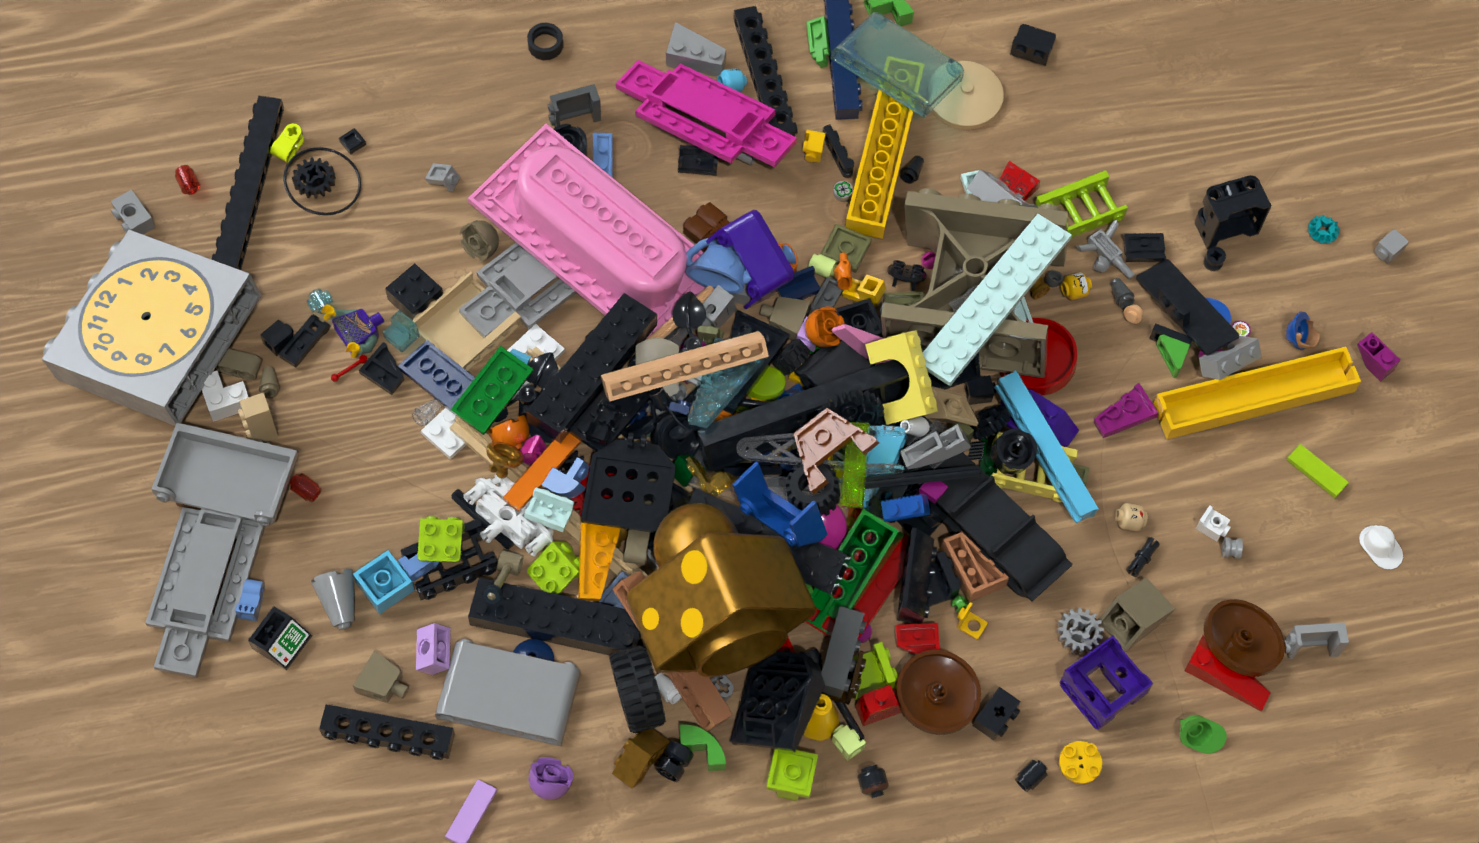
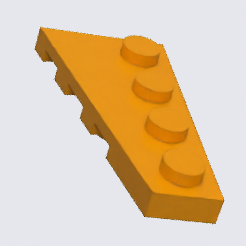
(596, 554)

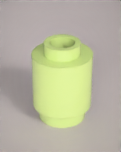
(823, 265)

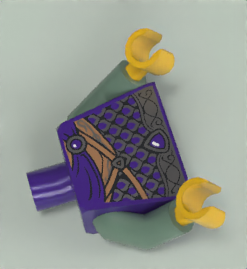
(354, 328)

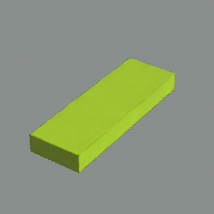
(1317, 471)

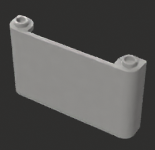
(224, 474)
(508, 693)

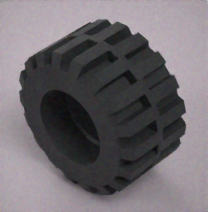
(825, 500)

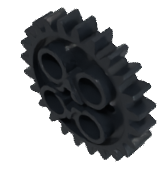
(857, 407)

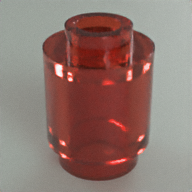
(187, 180)
(305, 487)

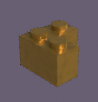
(639, 756)

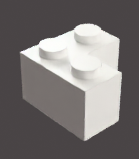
(222, 401)

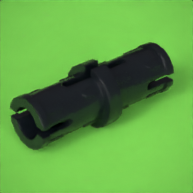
(1142, 557)

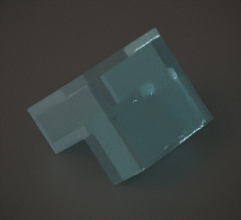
(401, 331)

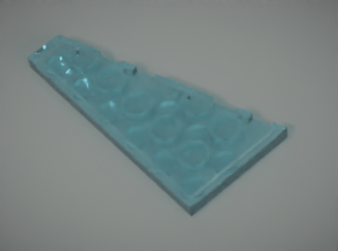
(718, 390)

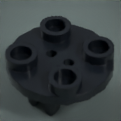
(905, 272)

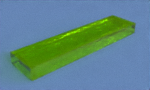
(854, 472)

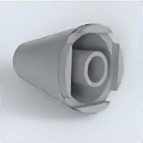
(336, 596)

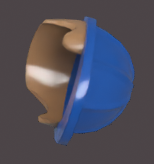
(1302, 333)

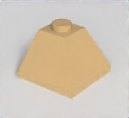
(952, 408)

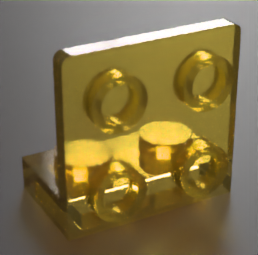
(715, 485)

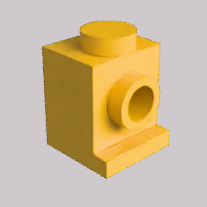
(813, 145)

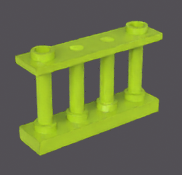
(1082, 189)

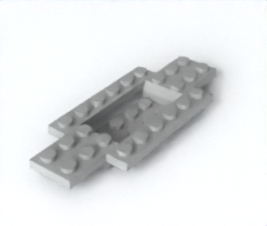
(510, 285)
(192, 582)

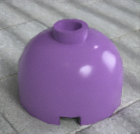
(549, 778)

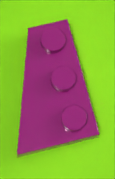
(1126, 413)

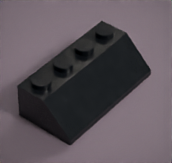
(915, 578)

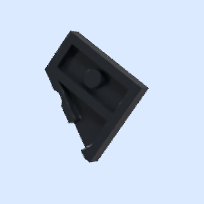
(382, 370)

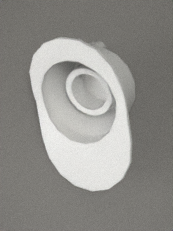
(1381, 546)

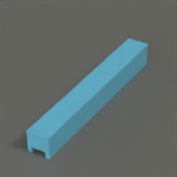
(1049, 451)

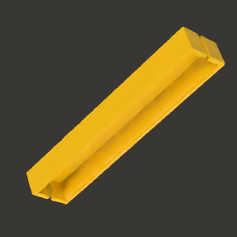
(1256, 392)

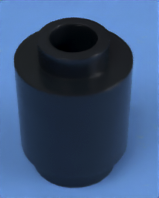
(1031, 775)

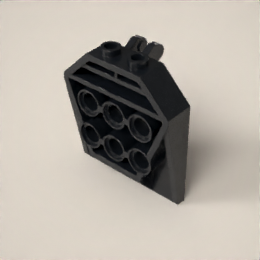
(624, 460)
(778, 701)

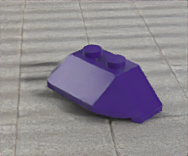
(1056, 417)

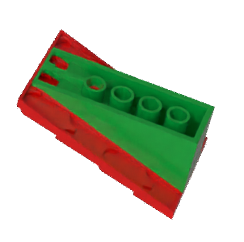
(870, 575)

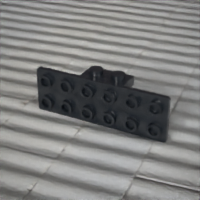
(1187, 307)

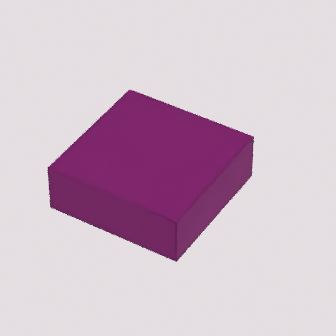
(933, 490)

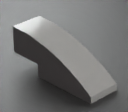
(936, 448)

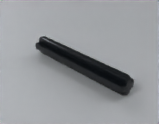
(458, 497)

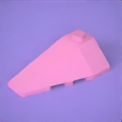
(856, 339)

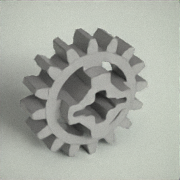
(1082, 622)

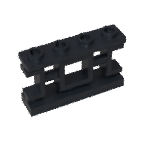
(459, 574)

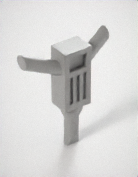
(1104, 246)

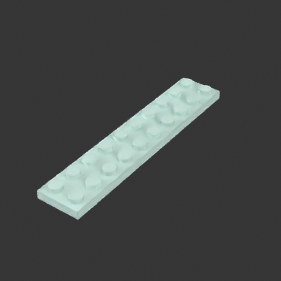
(994, 299)

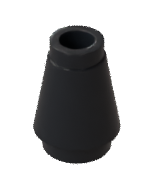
(911, 171)

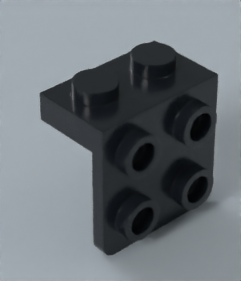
(1033, 44)
(926, 523)
(944, 582)

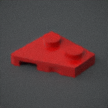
(917, 637)

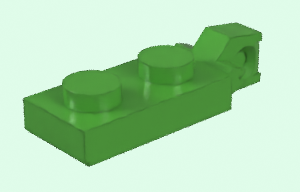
(818, 40)

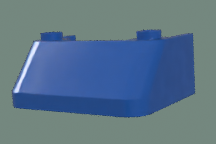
(792, 524)

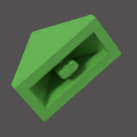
(1173, 353)

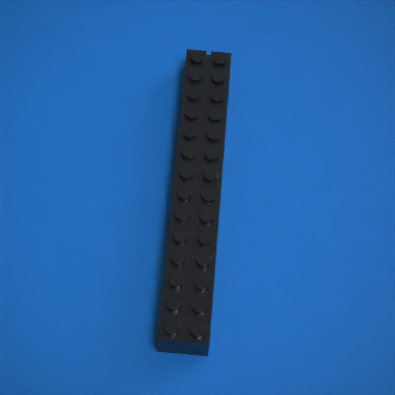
(787, 415)

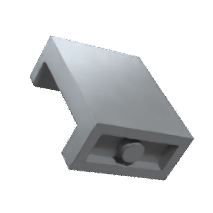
(1317, 635)

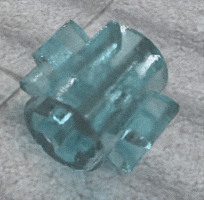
(318, 299)

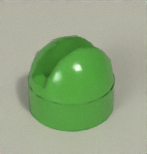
(960, 602)

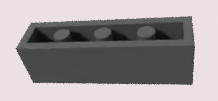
(841, 650)

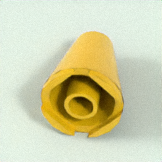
(823, 720)

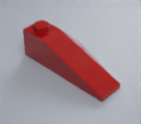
(1210, 670)

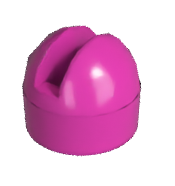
(929, 264)

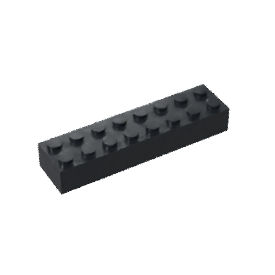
(580, 378)
(817, 562)
(554, 619)

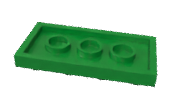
(492, 390)

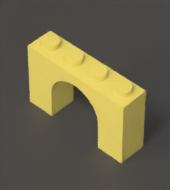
(908, 351)

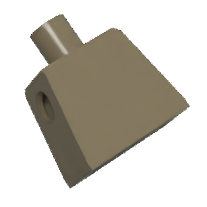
(787, 314)
(380, 680)

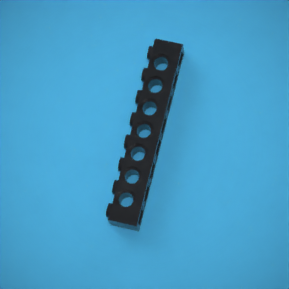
(750, 18)

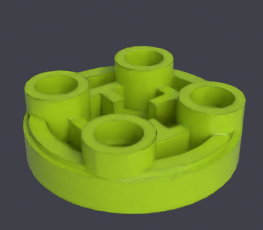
(769, 386)

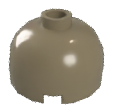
(479, 239)

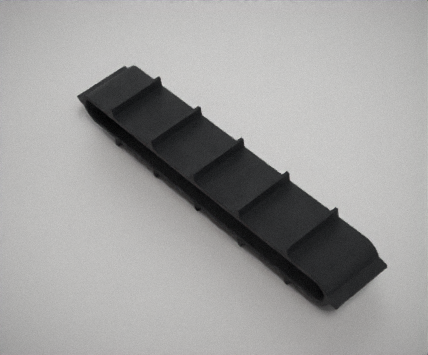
(971, 504)

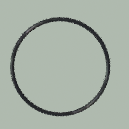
(315, 212)

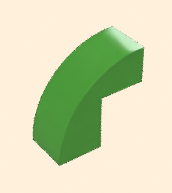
(900, 9)
(699, 740)

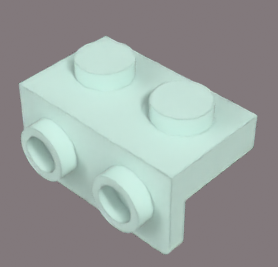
(549, 509)

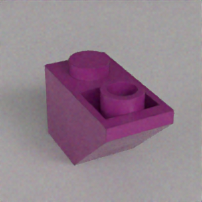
(1377, 356)

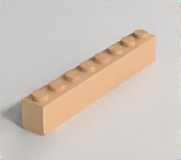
(684, 366)

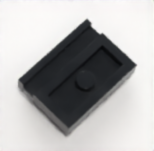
(1144, 247)

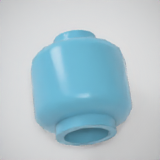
(733, 78)

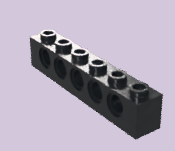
(334, 716)

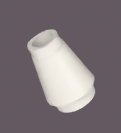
(916, 426)
(667, 689)

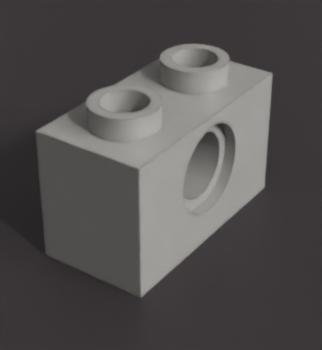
(129, 204)

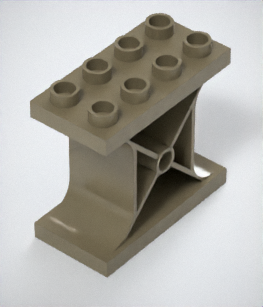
(967, 244)

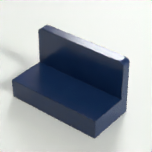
(802, 286)

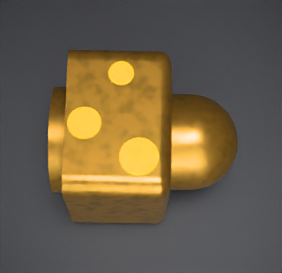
(717, 595)

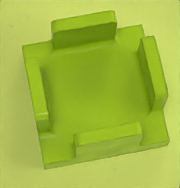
(792, 774)

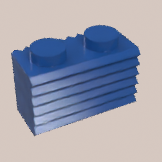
(905, 507)

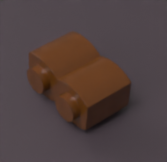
(703, 222)

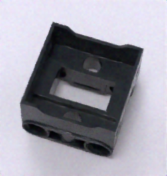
(1232, 210)

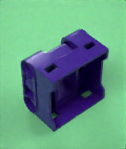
(1109, 659)

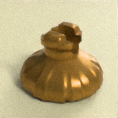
(503, 457)

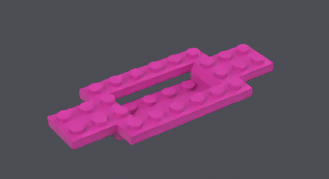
(712, 102)

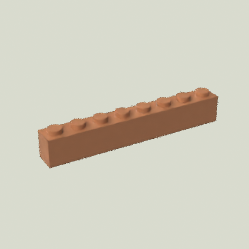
(696, 691)

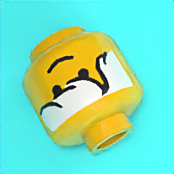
(1076, 286)

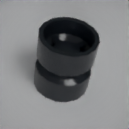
(677, 755)

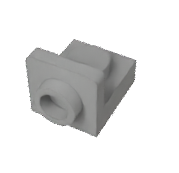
(443, 175)

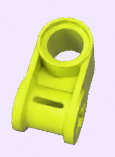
(288, 143)

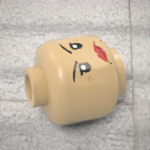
(1131, 517)

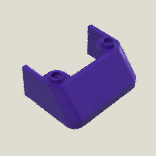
(758, 253)

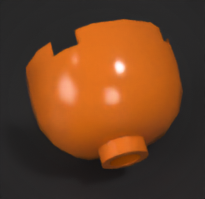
(820, 326)
(511, 432)

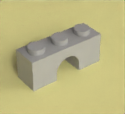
(1223, 363)

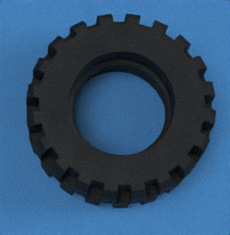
(637, 689)

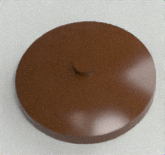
(1244, 637)
(938, 692)

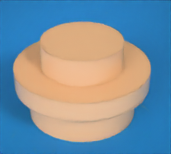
(1133, 313)

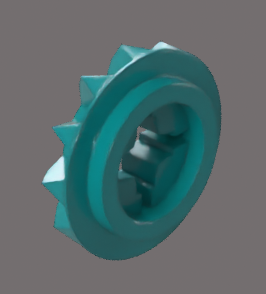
(1321, 235)

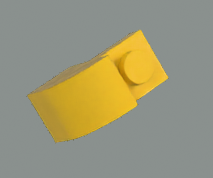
(868, 288)

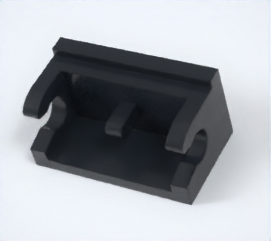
(696, 161)

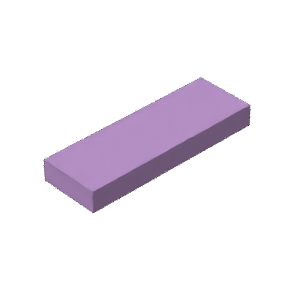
(471, 813)

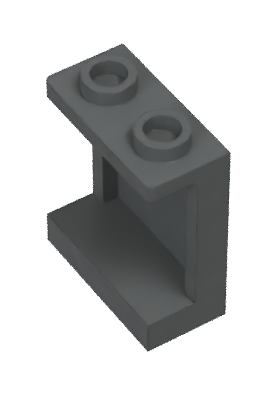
(574, 104)

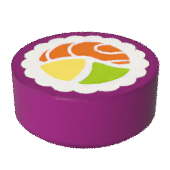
(1242, 328)

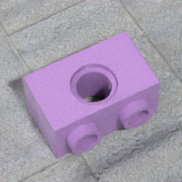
(433, 649)

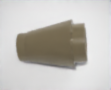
(269, 383)

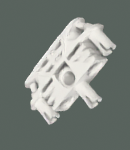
(495, 509)

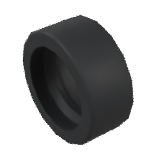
(545, 29)

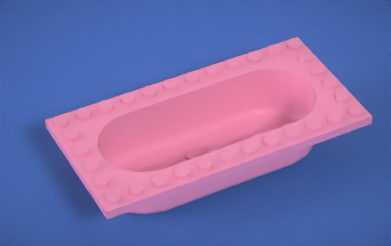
(587, 227)

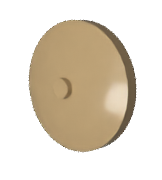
(973, 101)

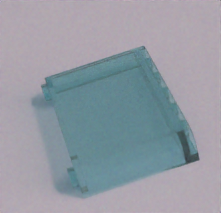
(899, 63)

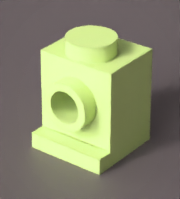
(847, 742)

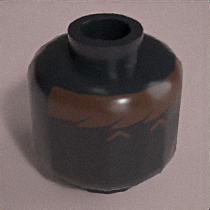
(873, 781)

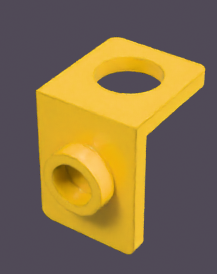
(965, 617)

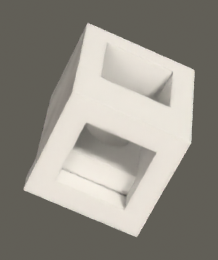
(1213, 524)

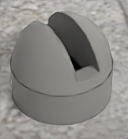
(1101, 264)

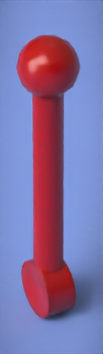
(362, 359)

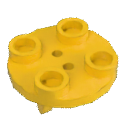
(1090, 761)

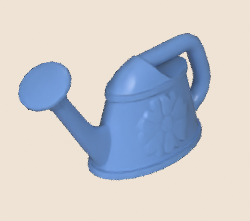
(722, 266)

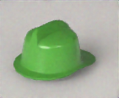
(1202, 734)

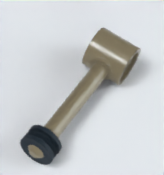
(508, 564)

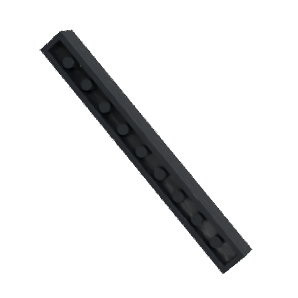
(249, 182)

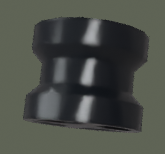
(1210, 262)

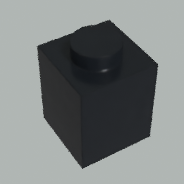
(277, 336)
(980, 390)

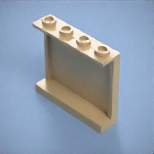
(453, 334)

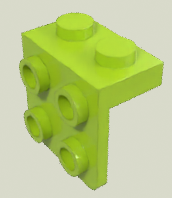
(440, 539)
(555, 567)
(877, 670)

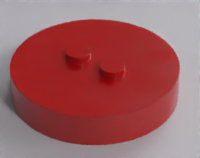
(1060, 360)

